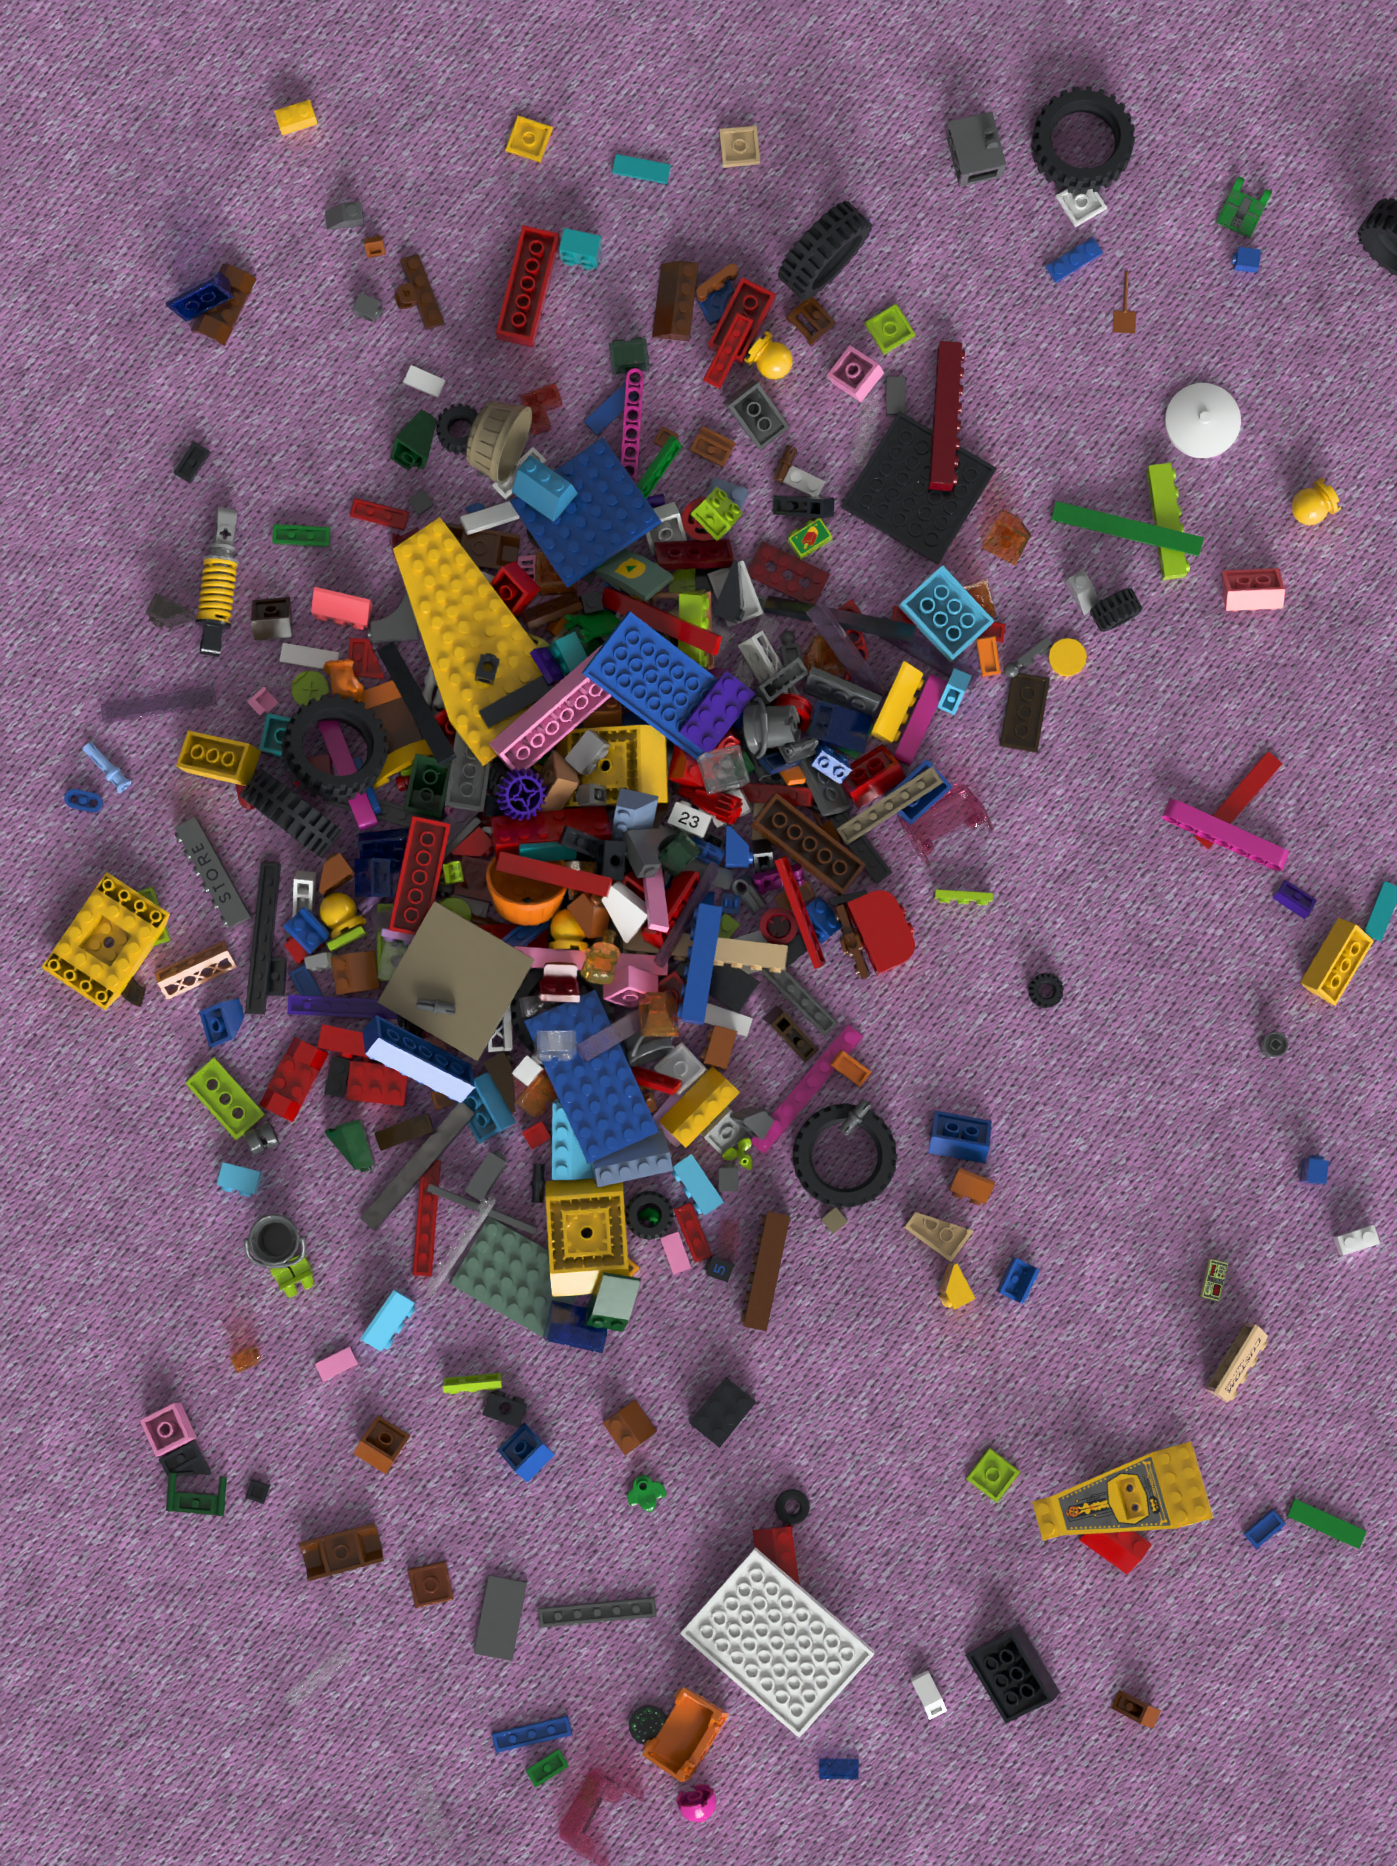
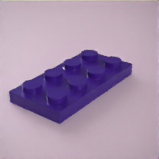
(716, 712)

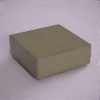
(834, 1220)

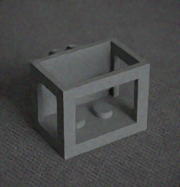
(975, 149)

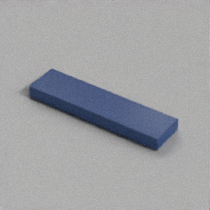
(532, 1734)

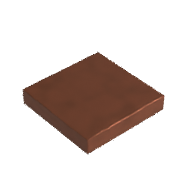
(430, 1584)

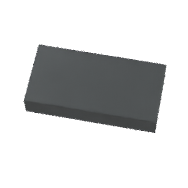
(895, 395)

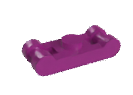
(775, 880)

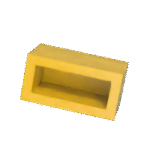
(295, 117)

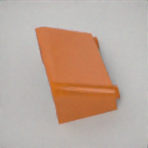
(685, 1735)

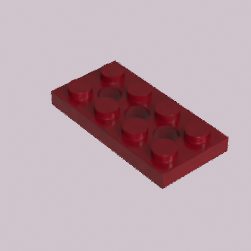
(680, 554)
(785, 561)

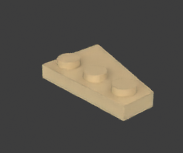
(939, 1235)

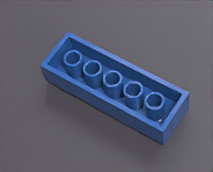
(701, 964)
(418, 1059)

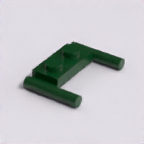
(195, 1501)

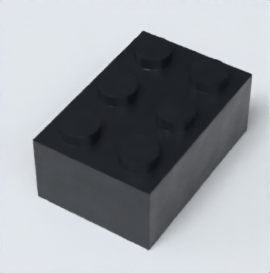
(722, 1412)

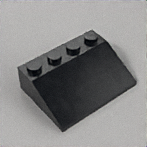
(1013, 1674)

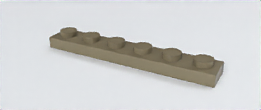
(889, 805)

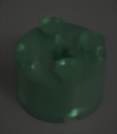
(679, 853)

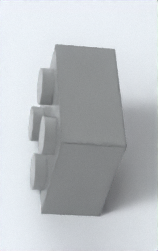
(319, 961)

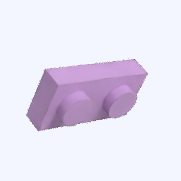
(392, 935)

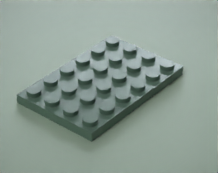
(509, 1276)

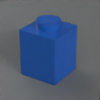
(1246, 259)

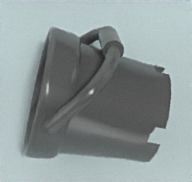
(769, 726)
(646, 1049)
(274, 1242)

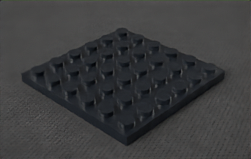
(896, 492)

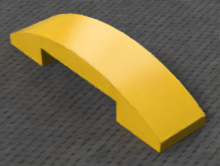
(401, 759)

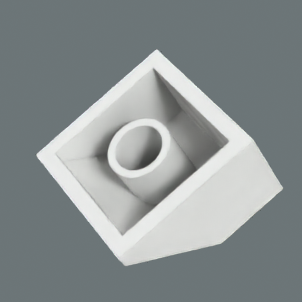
(669, 530)

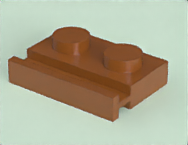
(712, 446)

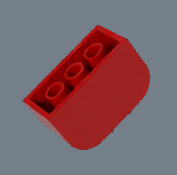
(882, 930)

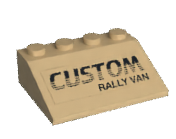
(1237, 1362)

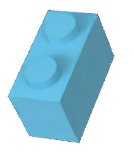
(954, 691)
(239, 1178)

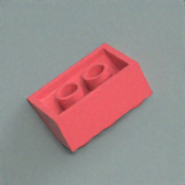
(1253, 589)
(341, 608)

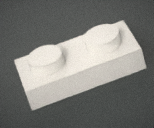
(804, 482)

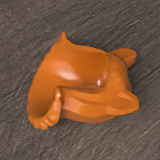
(343, 679)

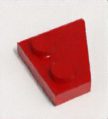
(364, 659)

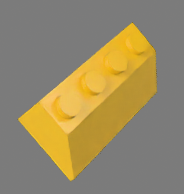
(898, 700)
(1337, 961)
(699, 1106)
(954, 1288)

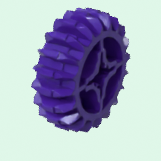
(536, 791)

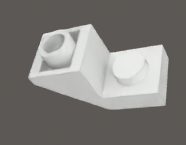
(928, 1694)

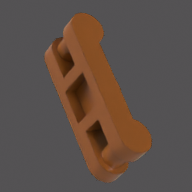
(716, 282)

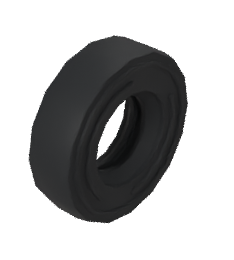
(792, 1518)

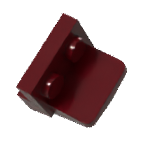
(559, 982)

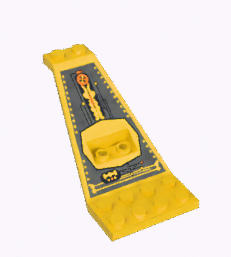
(1164, 1487)

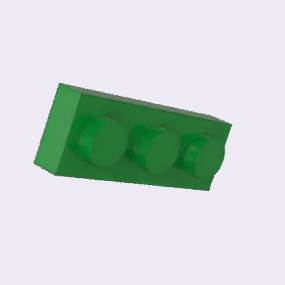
(301, 535)

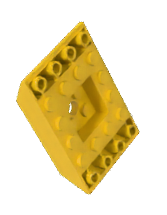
(635, 761)
(81, 953)
(580, 1261)

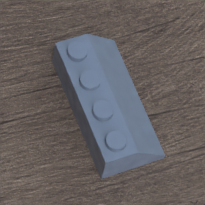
(633, 812)
(634, 1161)

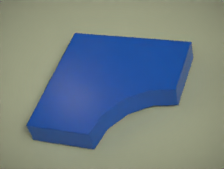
(715, 304)

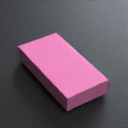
(675, 1253)
(336, 1363)

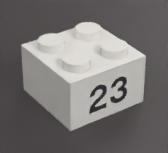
(689, 820)

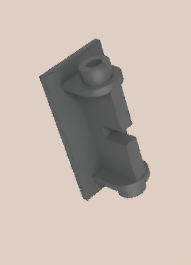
(799, 750)

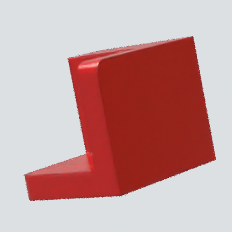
(536, 1135)

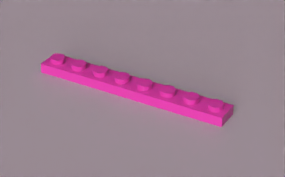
(807, 1088)

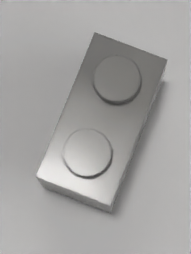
(587, 752)

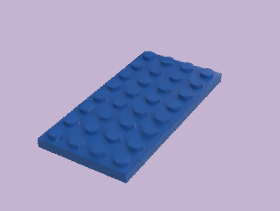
(651, 678)
(595, 1095)

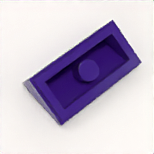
(1295, 899)

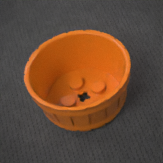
(510, 889)

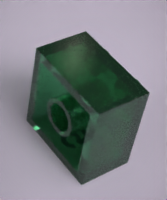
(628, 355)

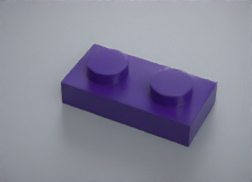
(547, 665)

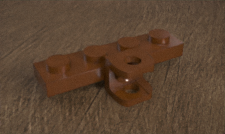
(418, 293)
(851, 941)

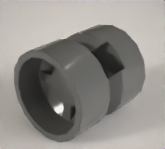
(1273, 1045)
(255, 1140)

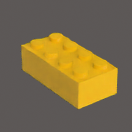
(218, 758)

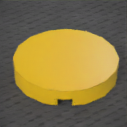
(1067, 657)

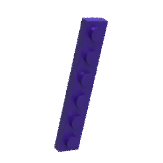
(338, 1007)

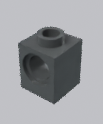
(368, 308)
(728, 1178)

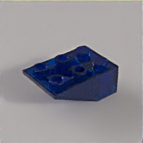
(840, 727)

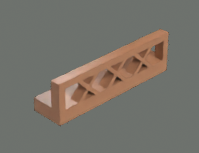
(192, 967)

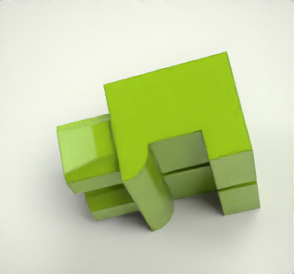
(287, 1280)

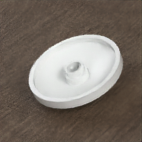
(1202, 420)

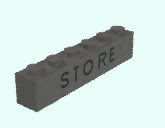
(213, 873)

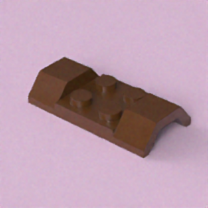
(220, 320)
(488, 547)
(342, 1551)

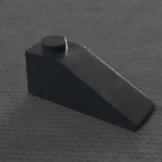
(803, 506)

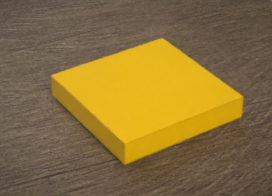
(529, 139)

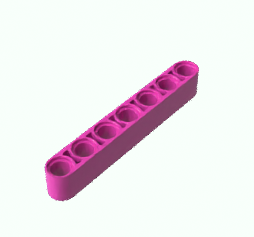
(632, 425)
(345, 766)
(1225, 835)

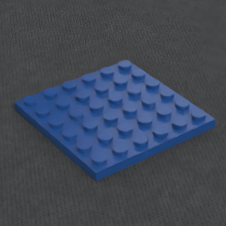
(598, 521)

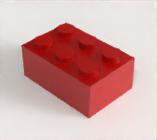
(376, 1084)

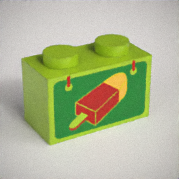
(809, 538)

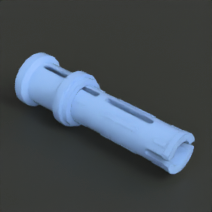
(112, 773)

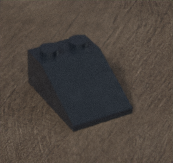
(730, 601)

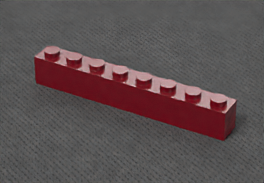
(946, 416)

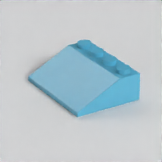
(946, 613)
(567, 1157)

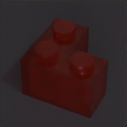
(540, 402)

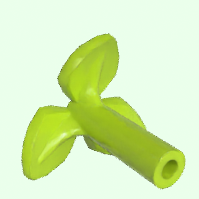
(745, 1159)

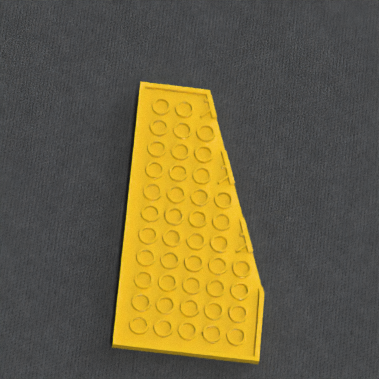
(459, 622)

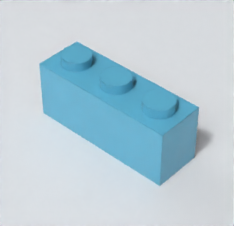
(697, 1185)

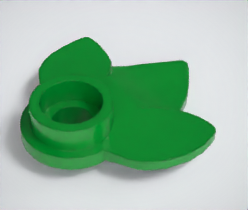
(645, 1496)

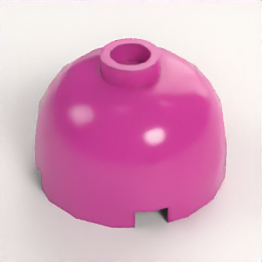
(697, 1804)

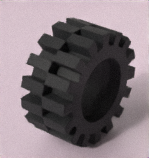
(1057, 990)

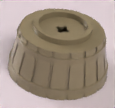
(498, 439)

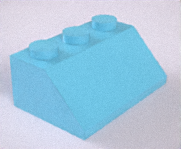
(389, 1321)

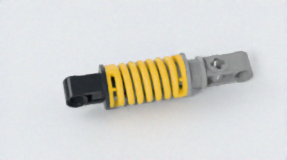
(218, 584)

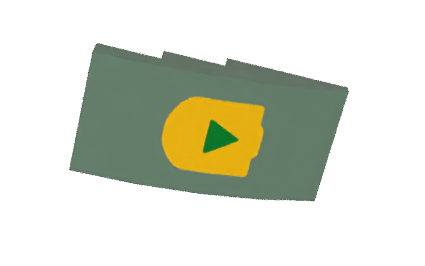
(634, 574)

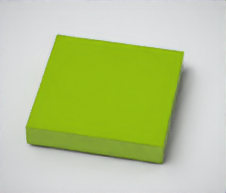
(889, 329)
(347, 938)
(992, 1475)

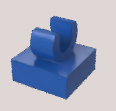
(730, 904)

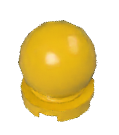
(771, 358)
(1314, 503)
(340, 914)
(566, 932)

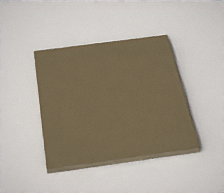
(461, 966)

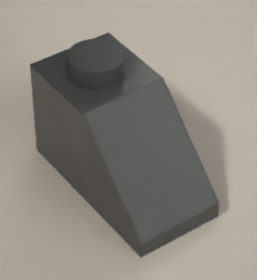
(345, 216)
(591, 795)
(753, 1121)

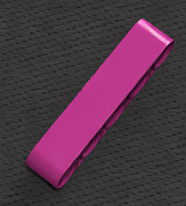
(920, 719)

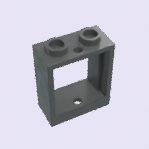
(486, 1175)

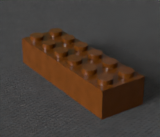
(807, 844)
(766, 1271)

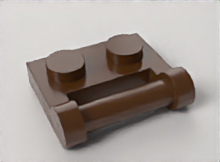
(815, 315)

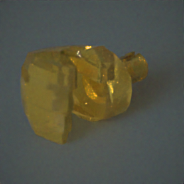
(601, 960)

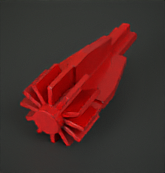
(723, 807)

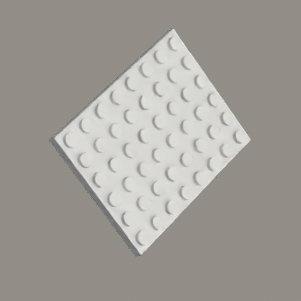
(777, 1642)

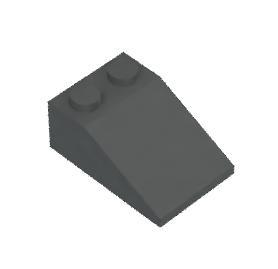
(756, 414)

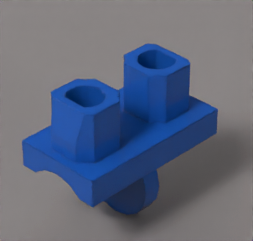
(708, 852)

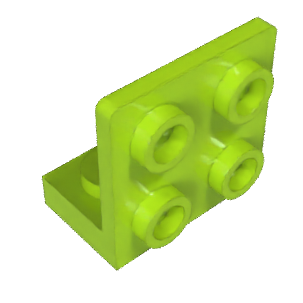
(717, 513)

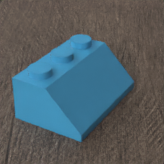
(543, 488)
(490, 1109)

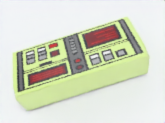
(1214, 1280)

